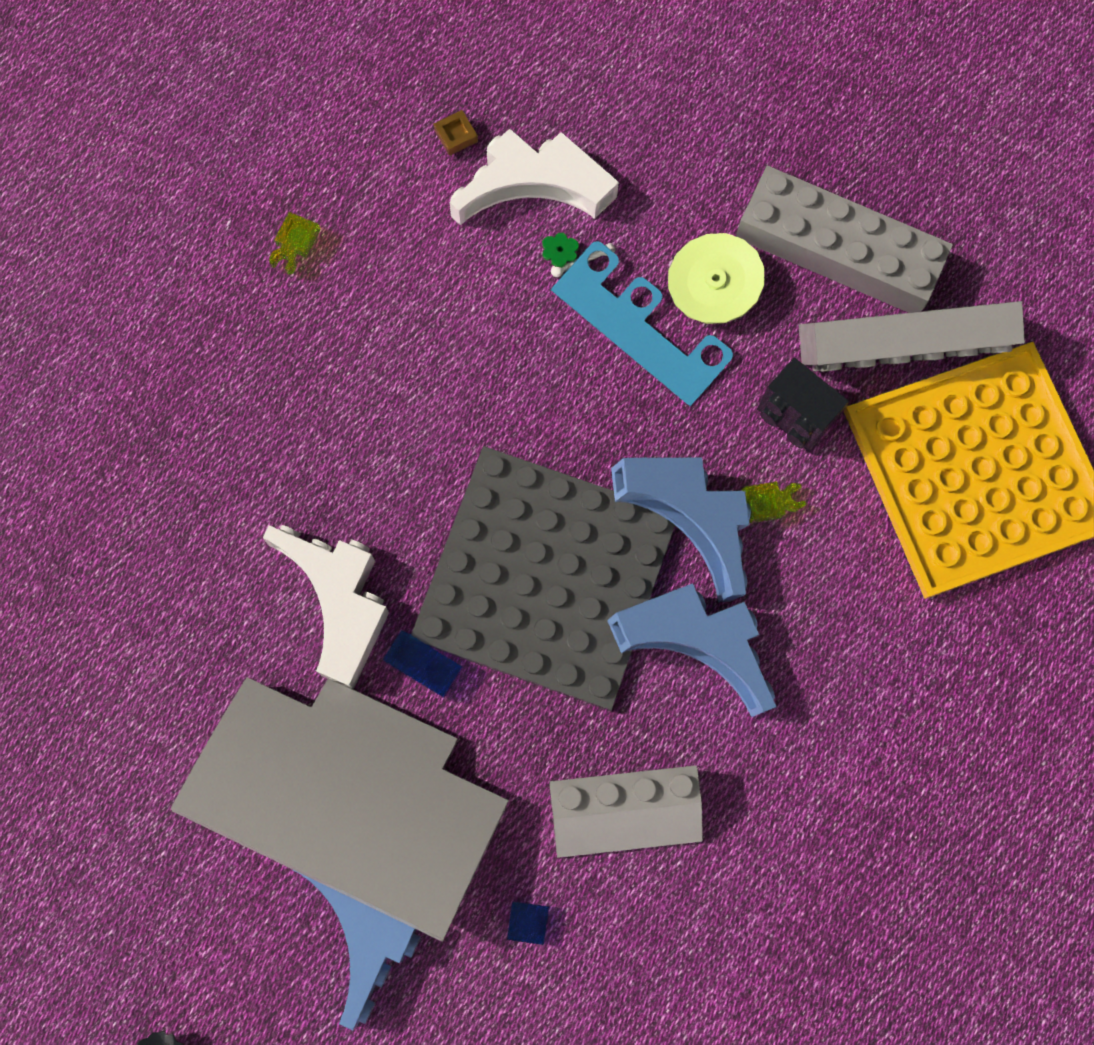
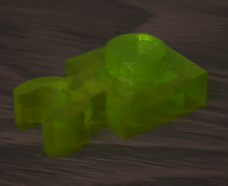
(294, 238)
(769, 502)

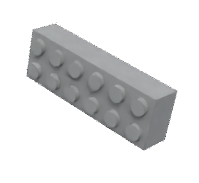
(843, 241)
(918, 334)

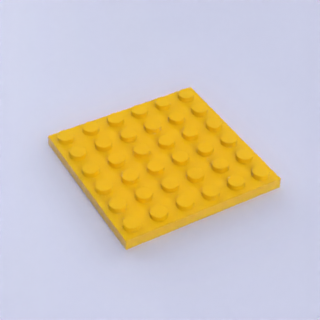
(977, 468)

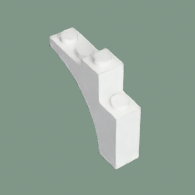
(517, 171)
(349, 619)

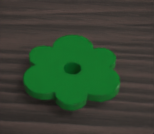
(560, 242)

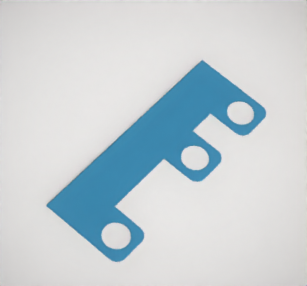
(626, 327)

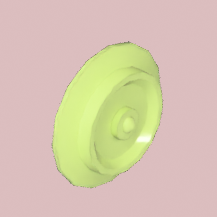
(716, 278)

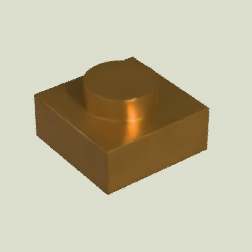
(455, 132)

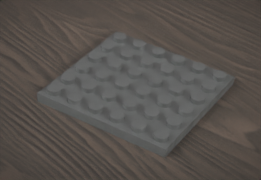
(538, 575)

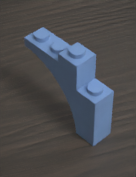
(708, 518)
(718, 640)
(370, 941)

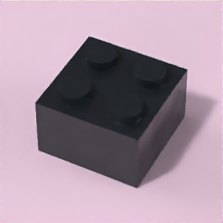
(801, 405)

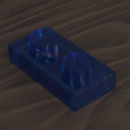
(422, 664)

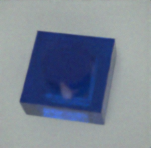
(527, 923)

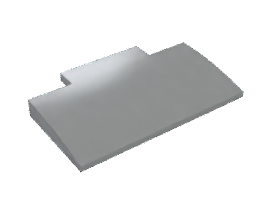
(346, 799)

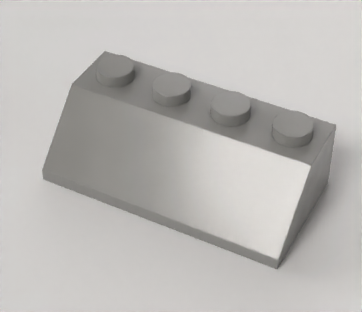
(626, 811)

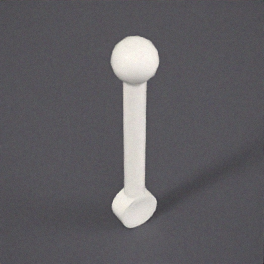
(558, 271)

